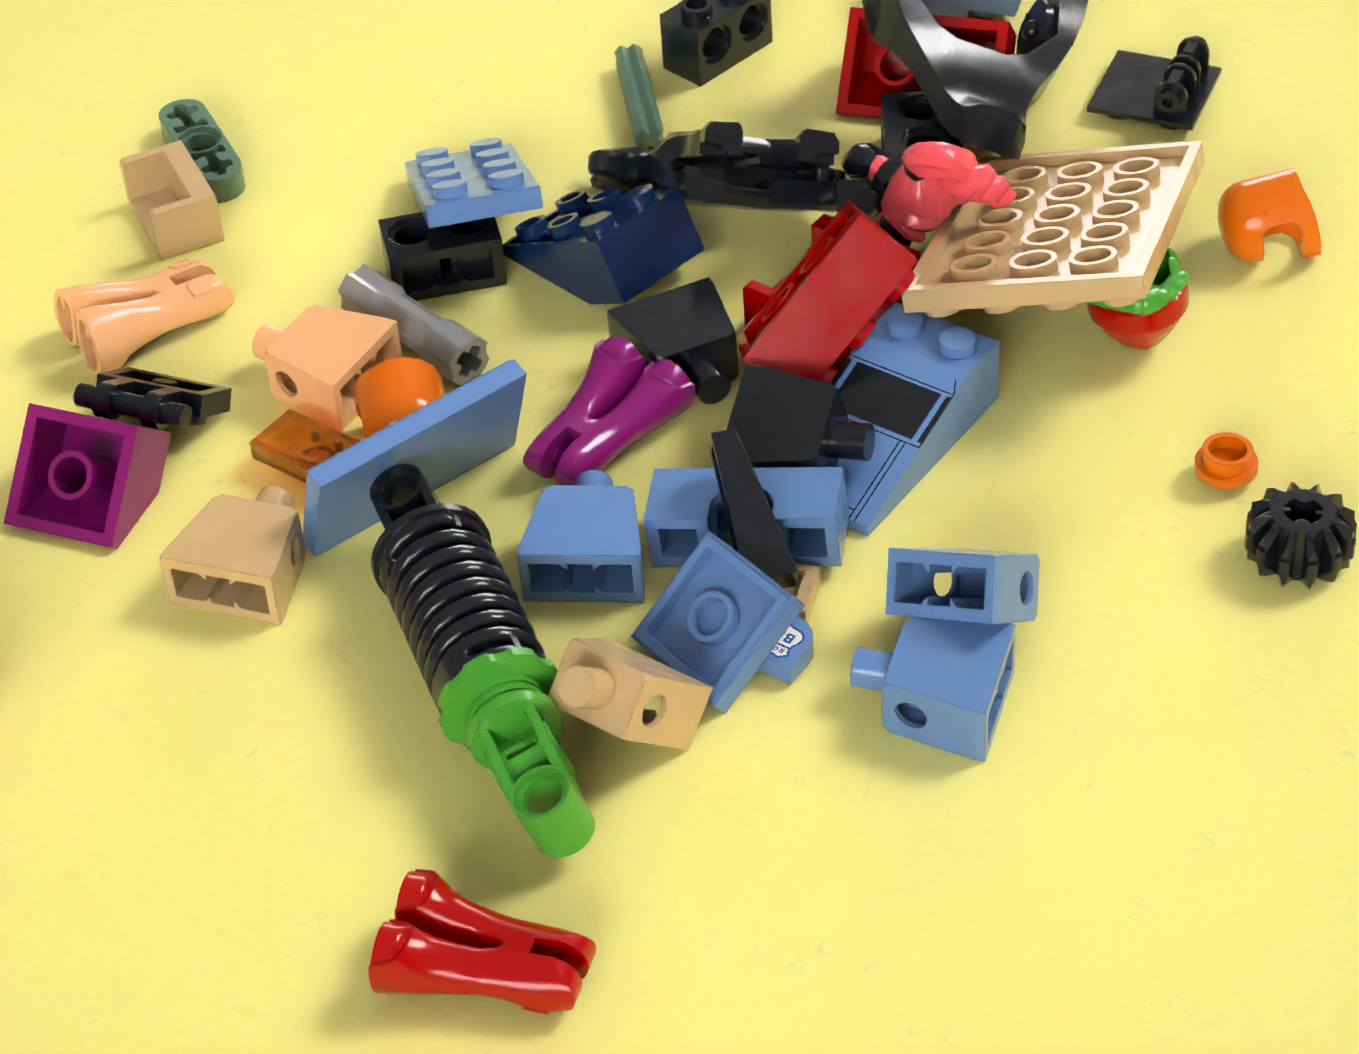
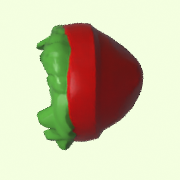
(1151, 318)

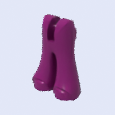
(609, 412)

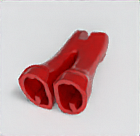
(465, 949)

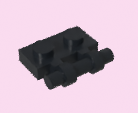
(152, 398)

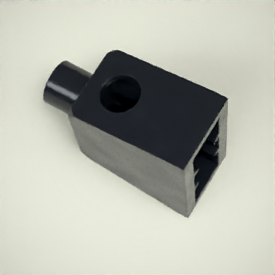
(686, 328)
(795, 421)

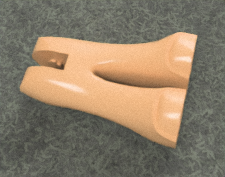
(122, 316)

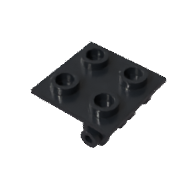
(1158, 87)

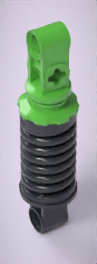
(477, 653)

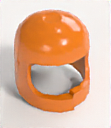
(1264, 208)
(394, 391)

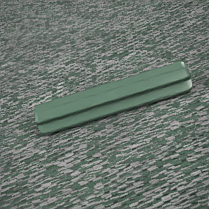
(639, 96)

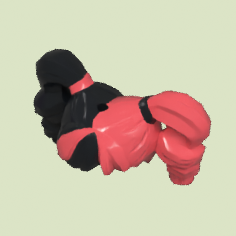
(924, 185)

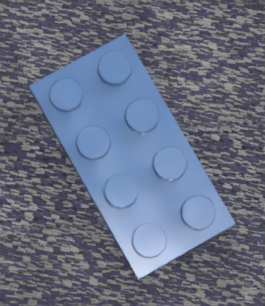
(471, 183)

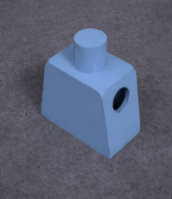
(583, 544)
(984, 585)
(942, 682)

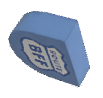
(791, 653)

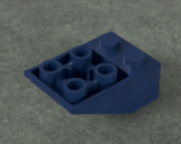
(607, 242)

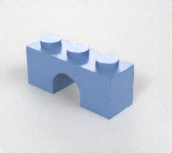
(805, 502)

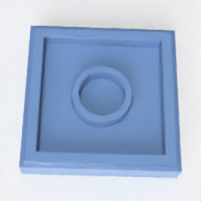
(718, 620)

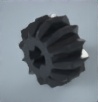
(1300, 534)

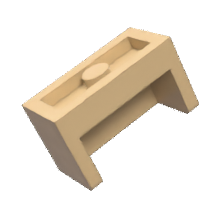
(171, 200)

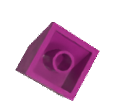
(84, 475)

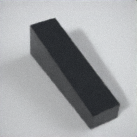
(747, 510)

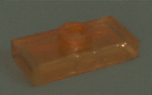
(298, 444)

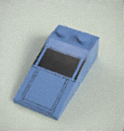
(922, 392)

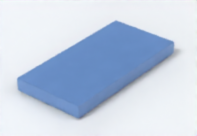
(438, 438)

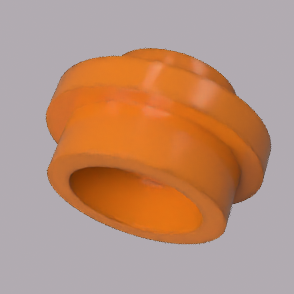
(1226, 461)

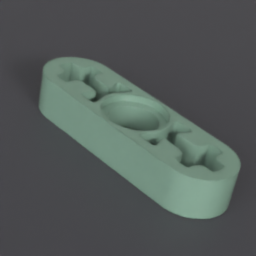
(204, 134)

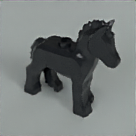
(736, 171)

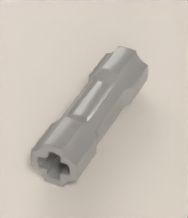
(439, 341)

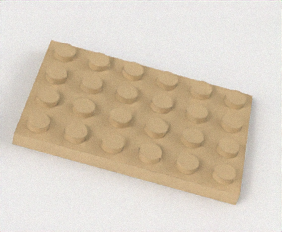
(1074, 234)

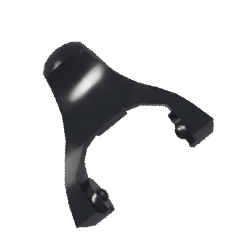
(971, 88)

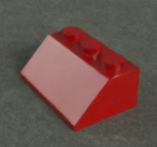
(876, 69)
(828, 298)

